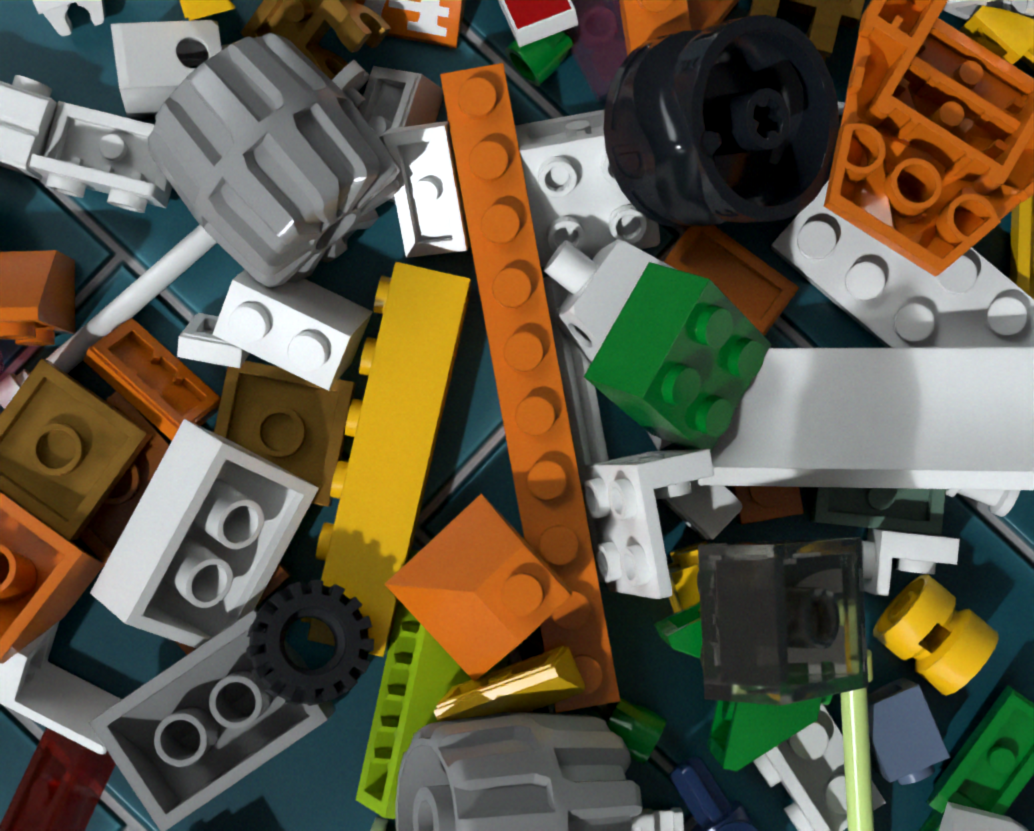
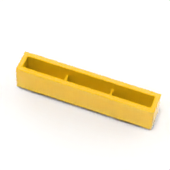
(392, 442)

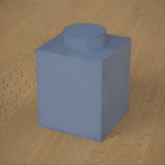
(903, 733)

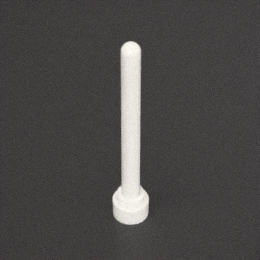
(121, 308)

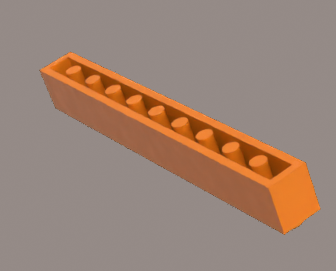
(527, 368)

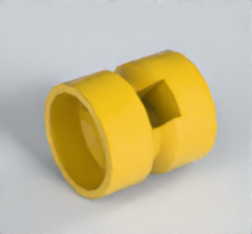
(951, 650)

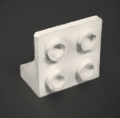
(574, 188)
(623, 503)

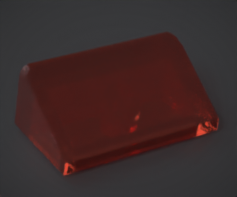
(58, 787)

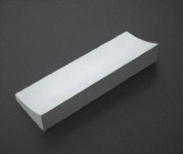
(884, 420)

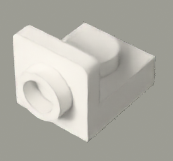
(913, 552)

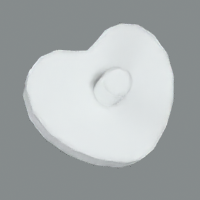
(351, 80)

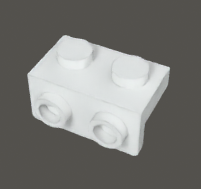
(102, 155)

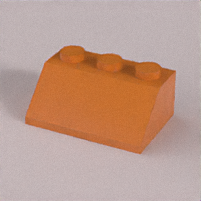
(38, 576)

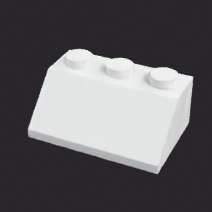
(202, 538)

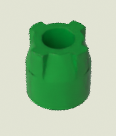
(539, 58)
(637, 727)

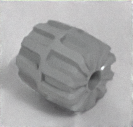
(272, 158)
(516, 775)

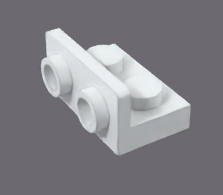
(813, 775)

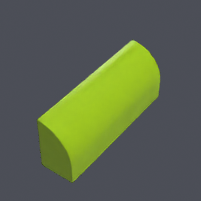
(411, 686)

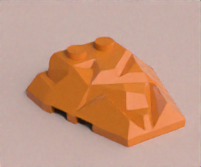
(930, 136)

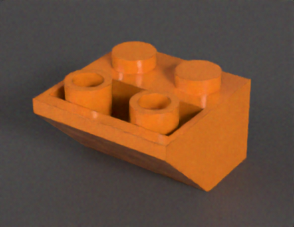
(36, 296)

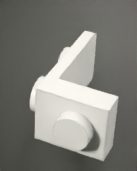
(52, 694)

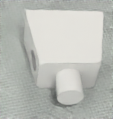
(157, 58)
(596, 289)

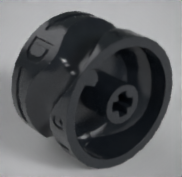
(722, 124)

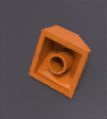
(479, 588)

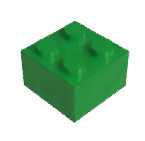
(678, 358)

